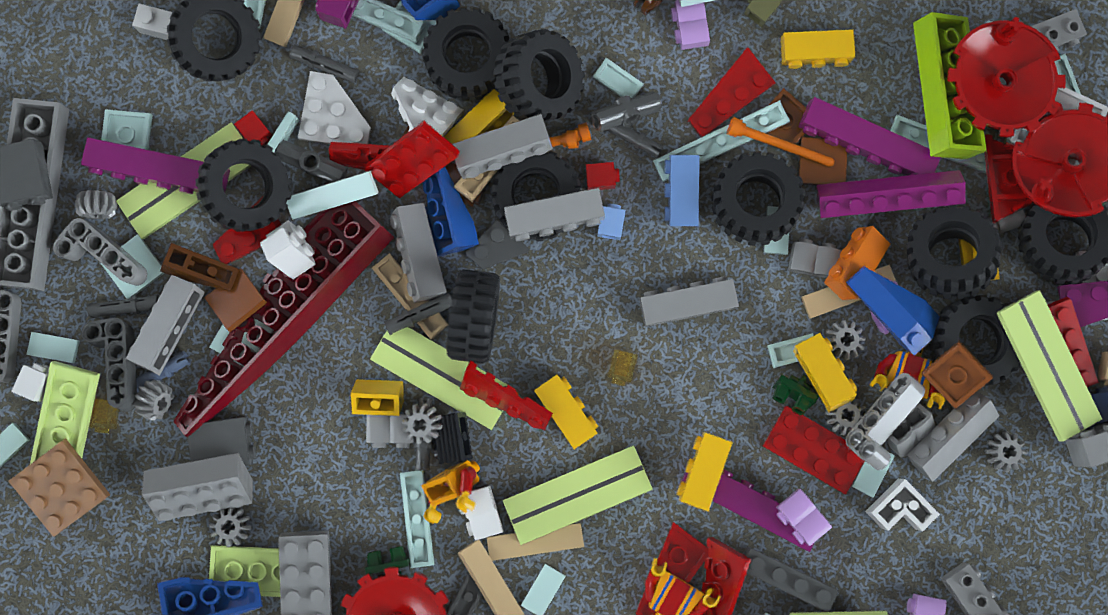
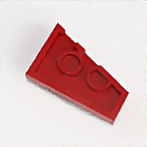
(236, 244)

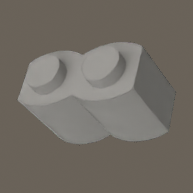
(812, 259)
(387, 429)
(911, 430)

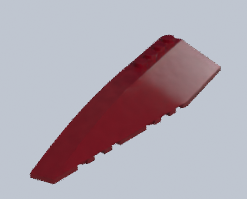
(343, 246)

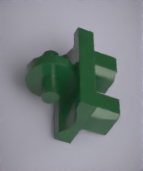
(797, 390)
(376, 564)

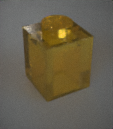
(622, 367)
(103, 416)

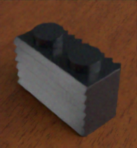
(453, 439)

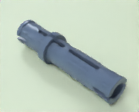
(172, 365)

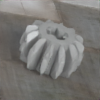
(95, 204)
(839, 332)
(153, 400)
(412, 424)
(843, 424)
(1005, 441)
(234, 535)

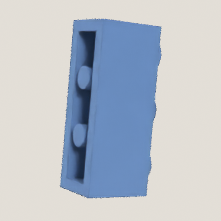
(682, 190)

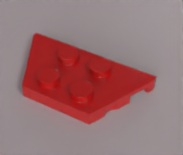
(1003, 188)

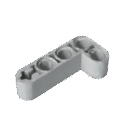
(89, 242)
(10, 335)
(883, 419)

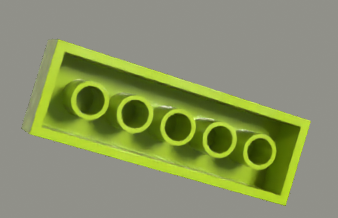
(948, 129)

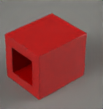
(253, 128)
(602, 176)

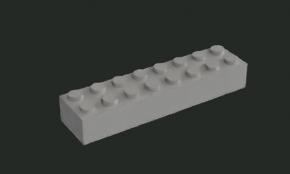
(28, 231)

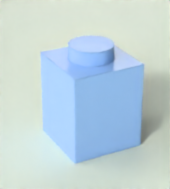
(613, 222)

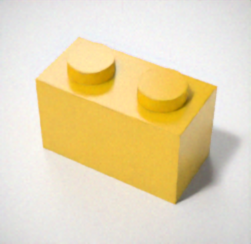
(377, 397)

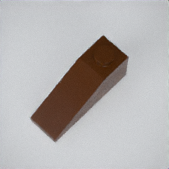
(198, 268)

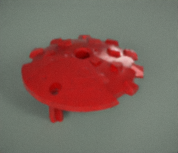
(1020, 58)
(1044, 168)
(395, 596)

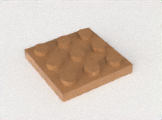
(59, 487)

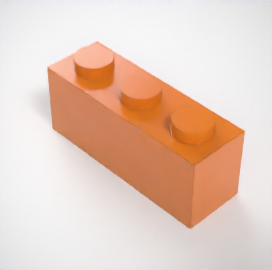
(864, 249)

